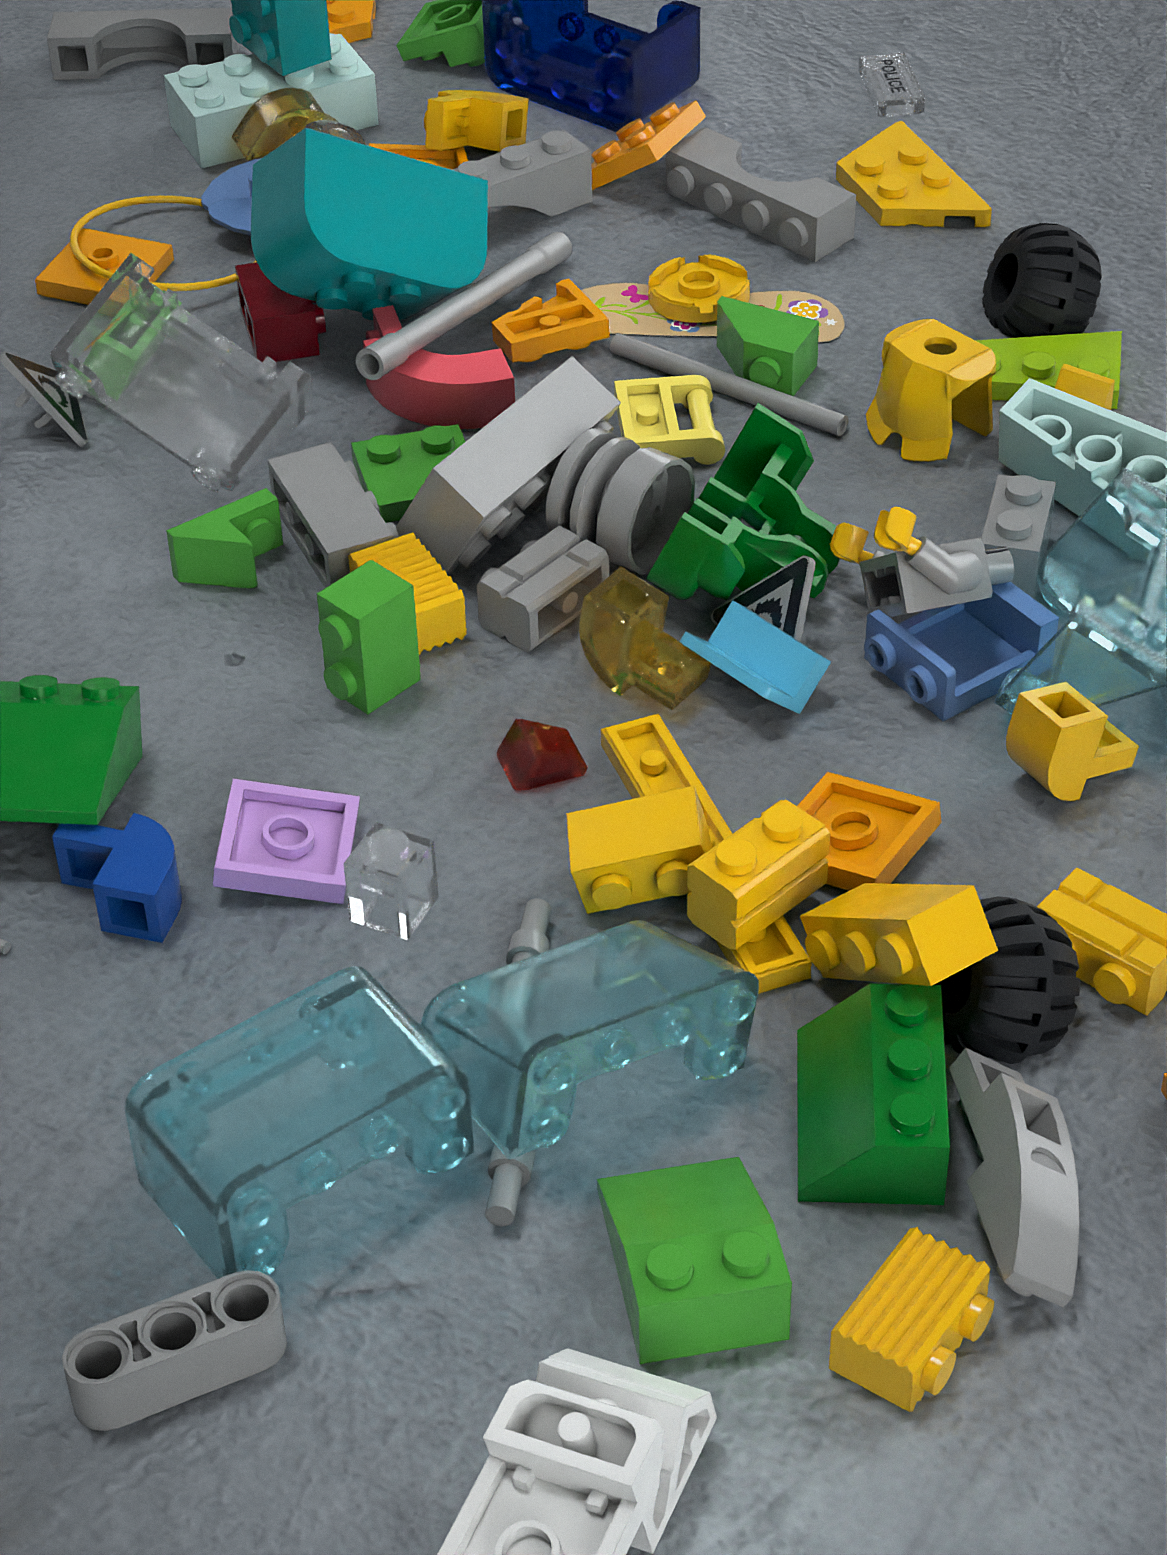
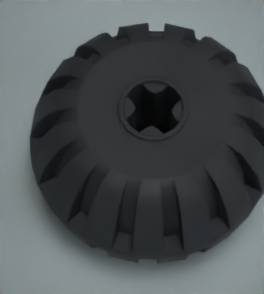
(1042, 282)
(1020, 995)

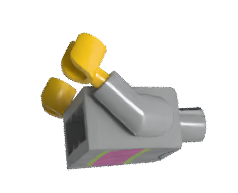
(922, 573)

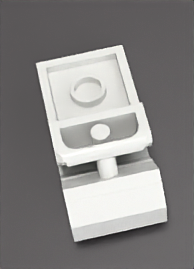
(583, 1461)

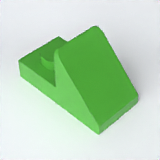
(223, 542)

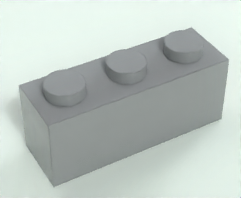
(326, 509)

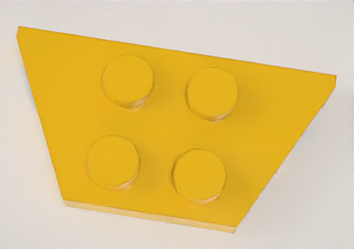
(907, 182)

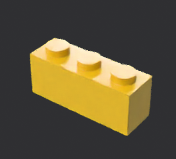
(898, 933)

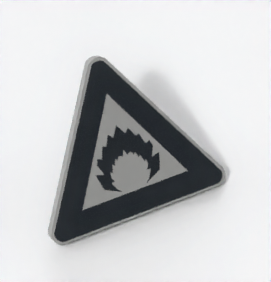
(42, 386)
(779, 597)

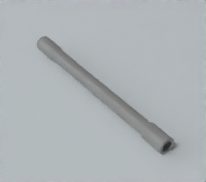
(396, 347)

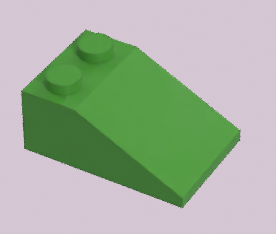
(696, 1260)

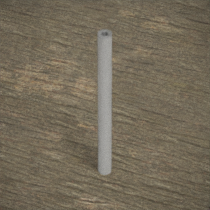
(731, 384)

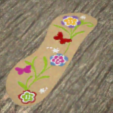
(633, 315)

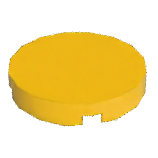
(692, 289)

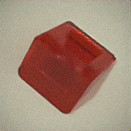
(539, 755)

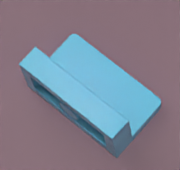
(761, 657)

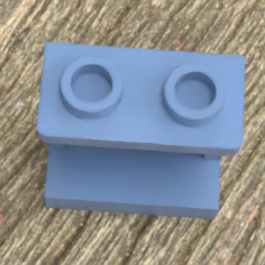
(959, 651)

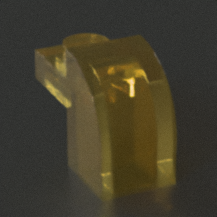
(275, 120)
(627, 642)

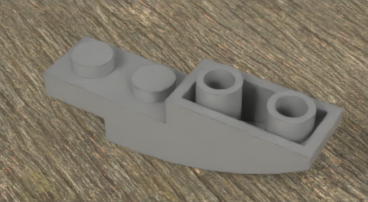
(1026, 1177)

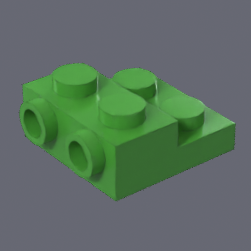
(446, 28)

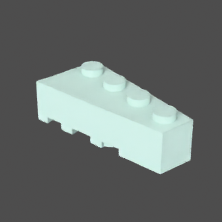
(1076, 444)

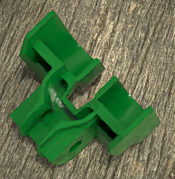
(757, 486)

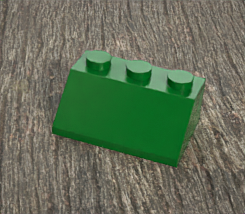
(874, 1099)

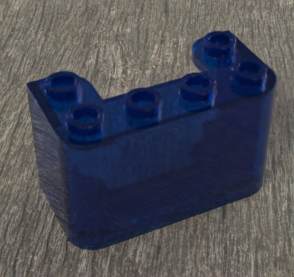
(588, 62)

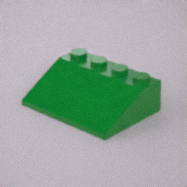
(66, 748)

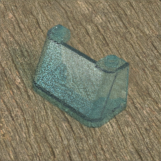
(1114, 588)

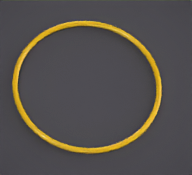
(135, 201)

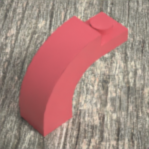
(441, 386)

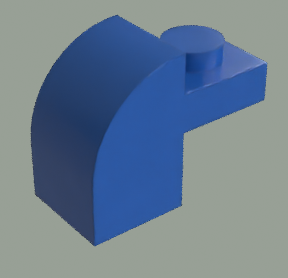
(129, 873)

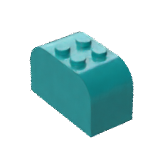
(365, 225)

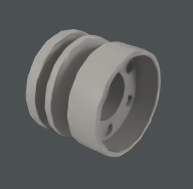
(620, 497)

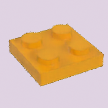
(643, 143)

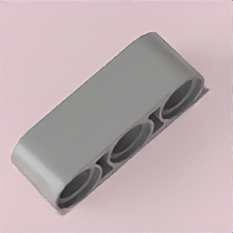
(175, 1350)

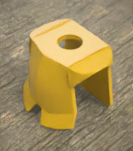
(926, 383)

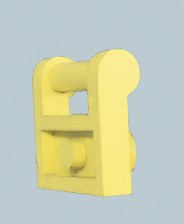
(651, 421)

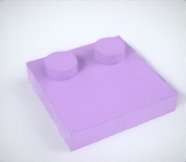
(286, 841)

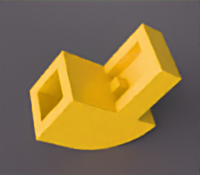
(475, 120)
(1065, 740)

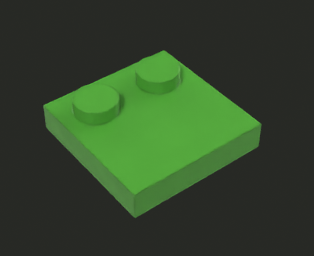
(400, 463)

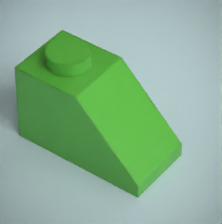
(767, 344)

